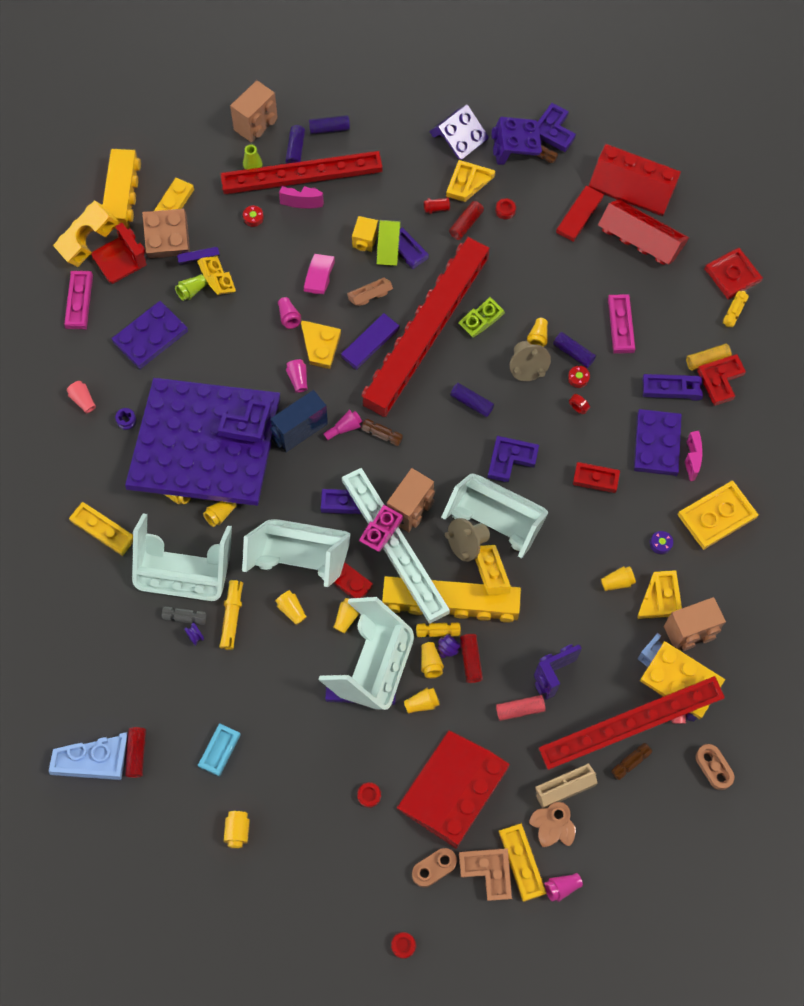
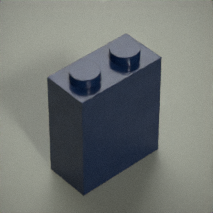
(299, 421)

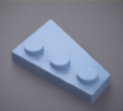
(91, 760)

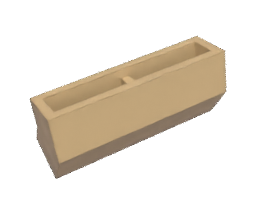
(566, 786)

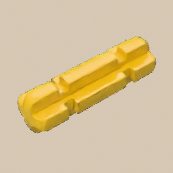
(735, 309)
(438, 629)

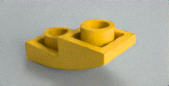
(214, 275)

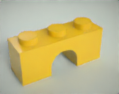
(73, 242)

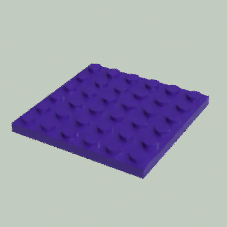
(181, 446)

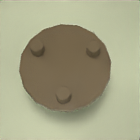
(529, 361)
(466, 538)

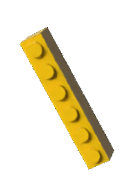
(461, 599)

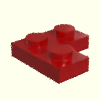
(716, 377)

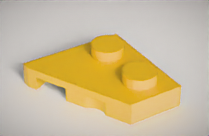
(468, 180)
(320, 343)
(661, 596)

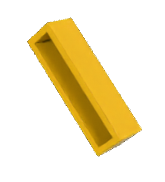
(120, 184)

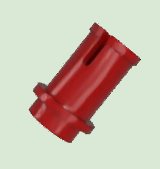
(436, 205)

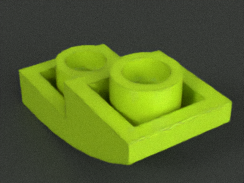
(388, 242)
(481, 318)

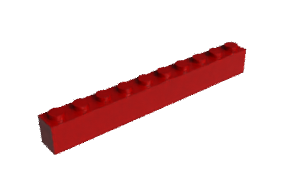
(425, 327)

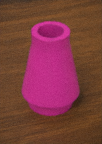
(289, 315)
(298, 375)
(560, 887)

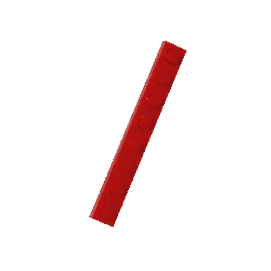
(301, 172)
(631, 722)

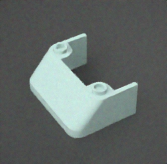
(498, 509)
(297, 545)
(178, 573)
(381, 658)

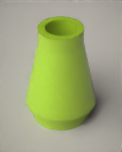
(251, 158)
(188, 288)

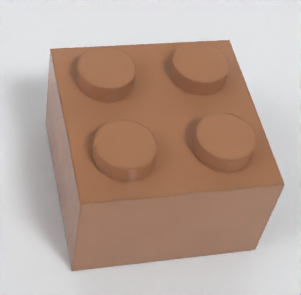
(254, 111)
(166, 233)
(412, 498)
(694, 624)

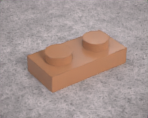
(375, 289)

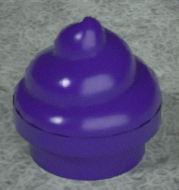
(448, 646)

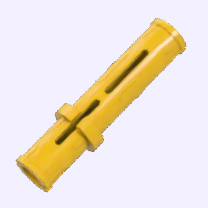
(232, 608)

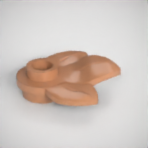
(551, 827)

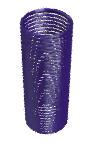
(324, 121)
(292, 146)
(578, 351)
(463, 395)

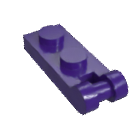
(672, 386)

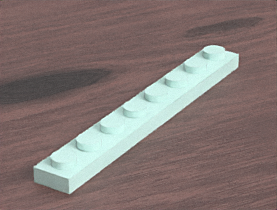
(398, 549)

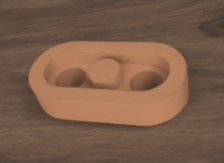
(715, 767)
(434, 867)

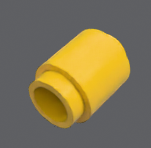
(236, 829)

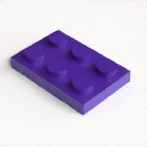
(149, 334)
(657, 442)

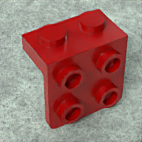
(120, 256)

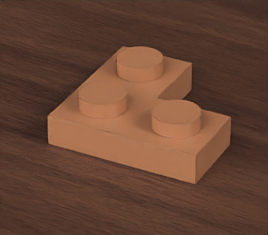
(492, 865)

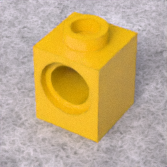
(365, 234)

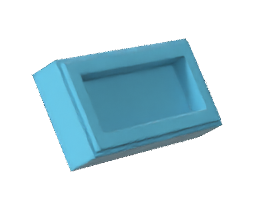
(219, 750)

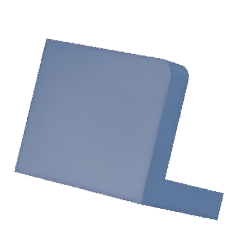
(650, 651)

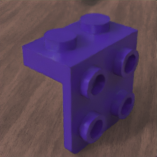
(515, 136)
(547, 682)

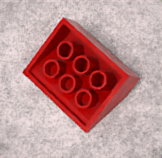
(453, 788)

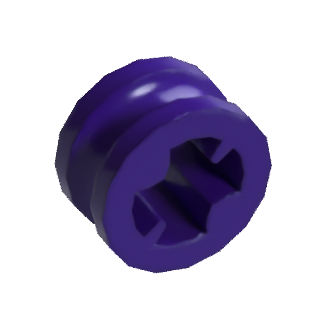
(125, 412)
(194, 634)

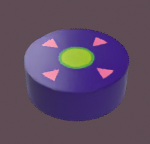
(661, 542)

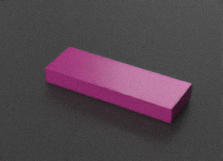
(78, 300)
(621, 324)

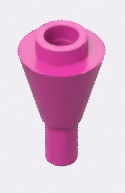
(347, 423)

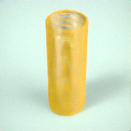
(713, 354)

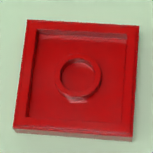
(733, 273)

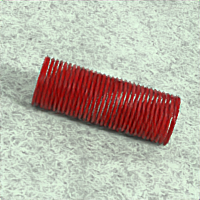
(466, 221)
(469, 649)
(135, 747)

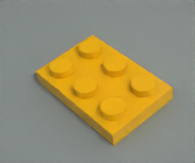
(717, 515)
(673, 671)

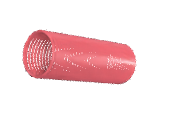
(503, 708)

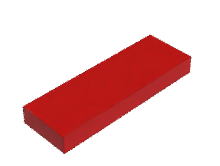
(579, 213)

